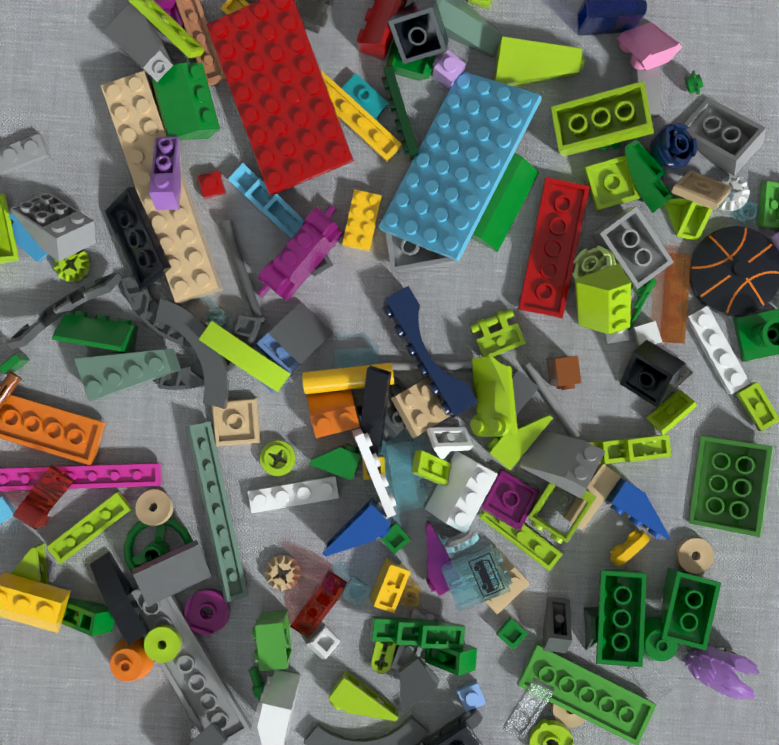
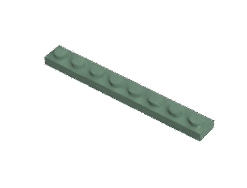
(217, 511)

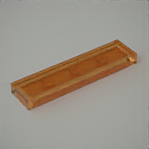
(676, 299)

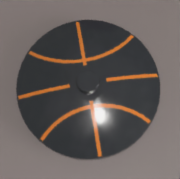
(735, 271)

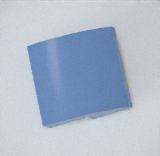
(275, 352)

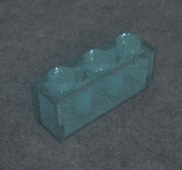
(406, 484)

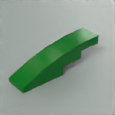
(417, 632)

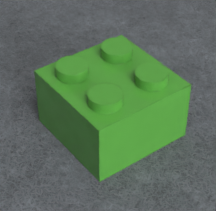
(273, 640)

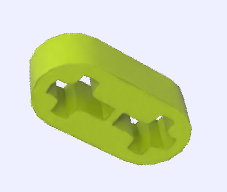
(378, 650)

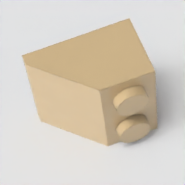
(519, 583)

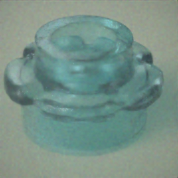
(751, 212)

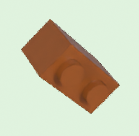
(564, 372)

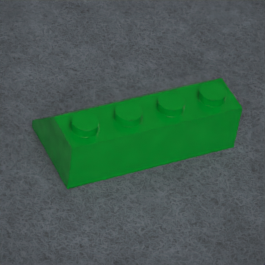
(505, 203)
(621, 617)

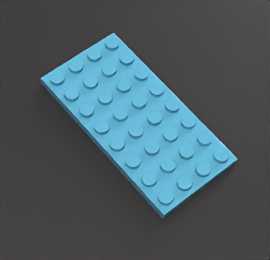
(460, 164)

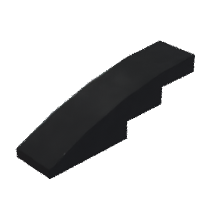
(118, 598)

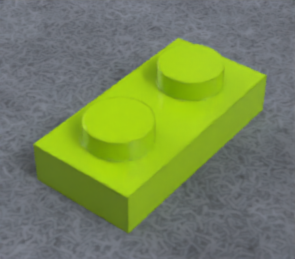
(757, 406)
(671, 412)
(431, 467)

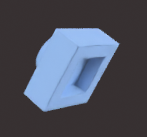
(471, 696)

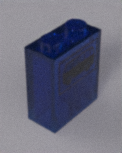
(609, 16)

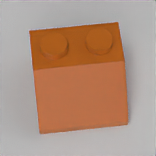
(332, 412)

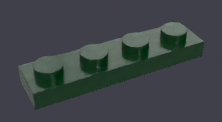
(396, 104)

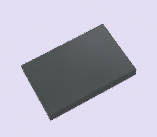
(171, 573)

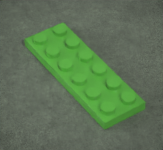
(589, 694)

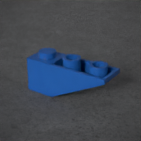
(635, 502)

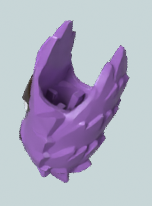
(716, 670)

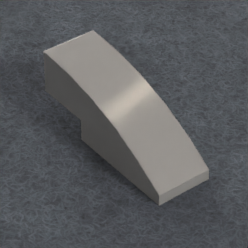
(653, 87)

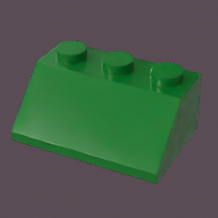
(186, 102)
(97, 332)

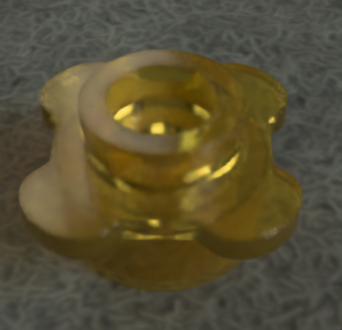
(410, 601)

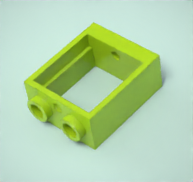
(556, 534)

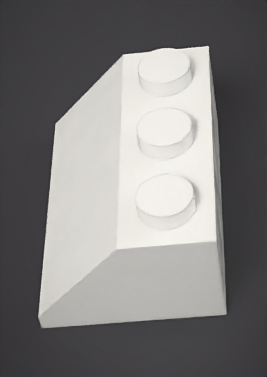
(463, 496)

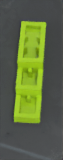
(244, 356)
(634, 448)

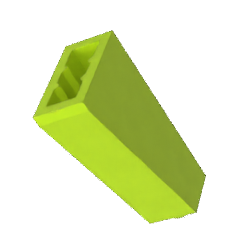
(533, 62)

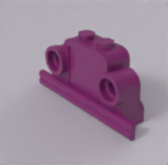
(301, 254)

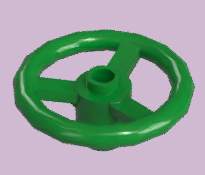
(149, 552)

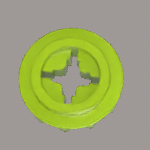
(71, 275)
(267, 460)

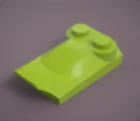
(495, 396)

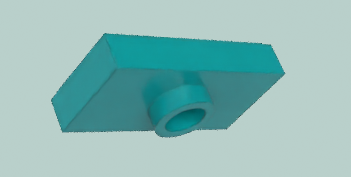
(365, 96)

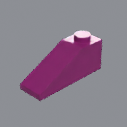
(435, 558)

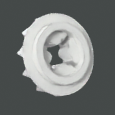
(739, 199)
(461, 541)

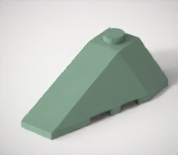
(468, 27)

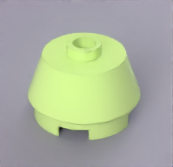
(592, 261)

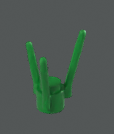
(643, 292)

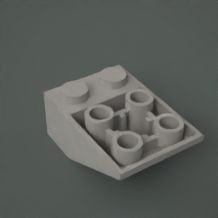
(55, 225)

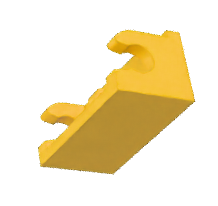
(389, 585)

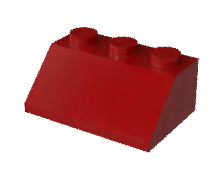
(377, 35)

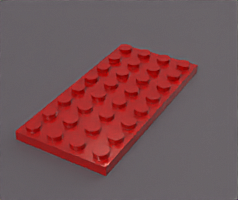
(280, 93)

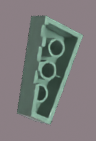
(119, 372)

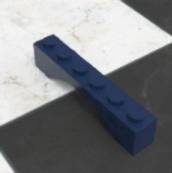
(454, 394)

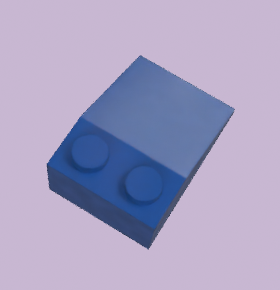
(362, 528)

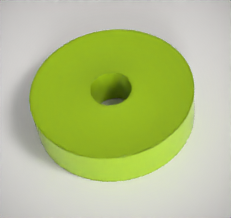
(163, 633)

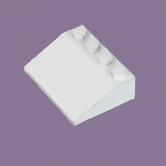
(277, 707)

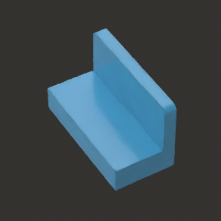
(26, 241)

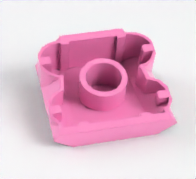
(648, 46)

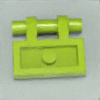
(500, 341)

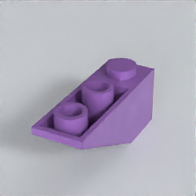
(166, 174)

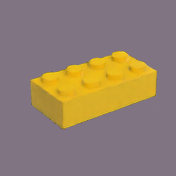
(362, 220)

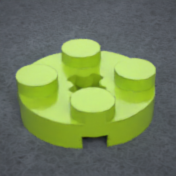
(550, 729)

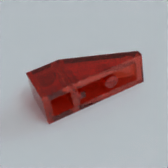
(319, 604)

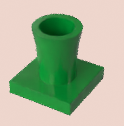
(758, 335)

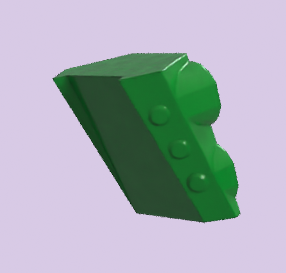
(415, 70)

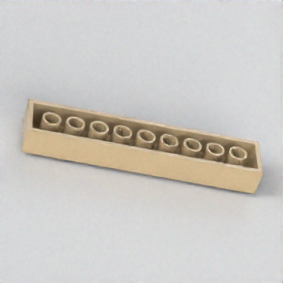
(180, 233)

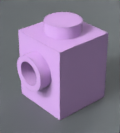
(448, 69)

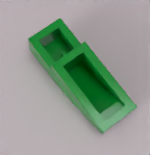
(646, 176)

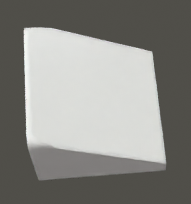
(323, 643)

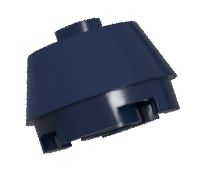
(673, 146)

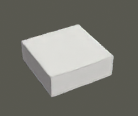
(647, 331)

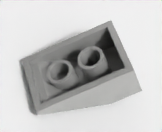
(725, 135)
(634, 246)
(409, 256)
(563, 461)

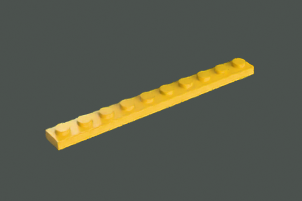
(347, 109)

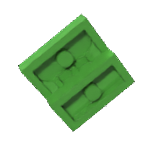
(769, 205)

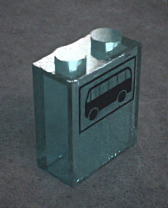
(476, 577)

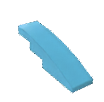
(272, 206)

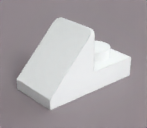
(449, 439)

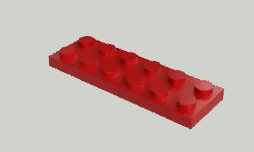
(553, 247)

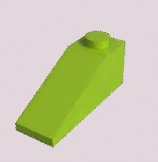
(511, 448)
(359, 699)

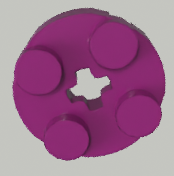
(197, 618)

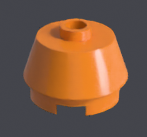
(129, 661)

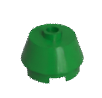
(654, 647)

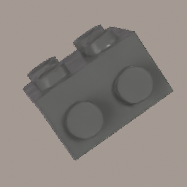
(393, 421)

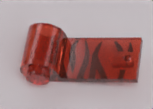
(42, 498)

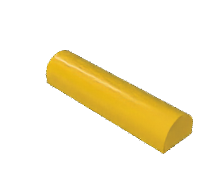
(340, 378)

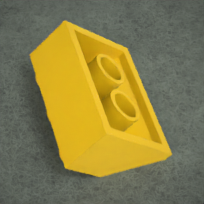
(32, 602)

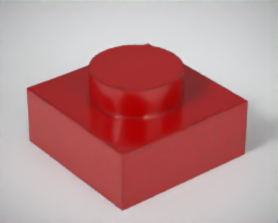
(211, 184)

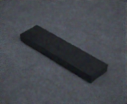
(375, 406)

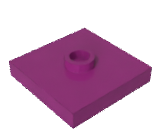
(509, 499)

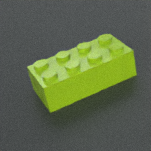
(602, 119)

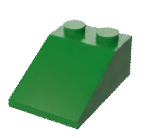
(688, 608)

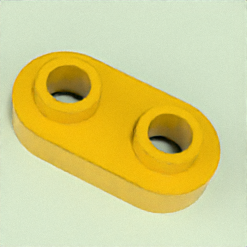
(635, 542)

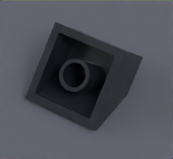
(419, 31)
(651, 373)

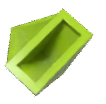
(687, 217)

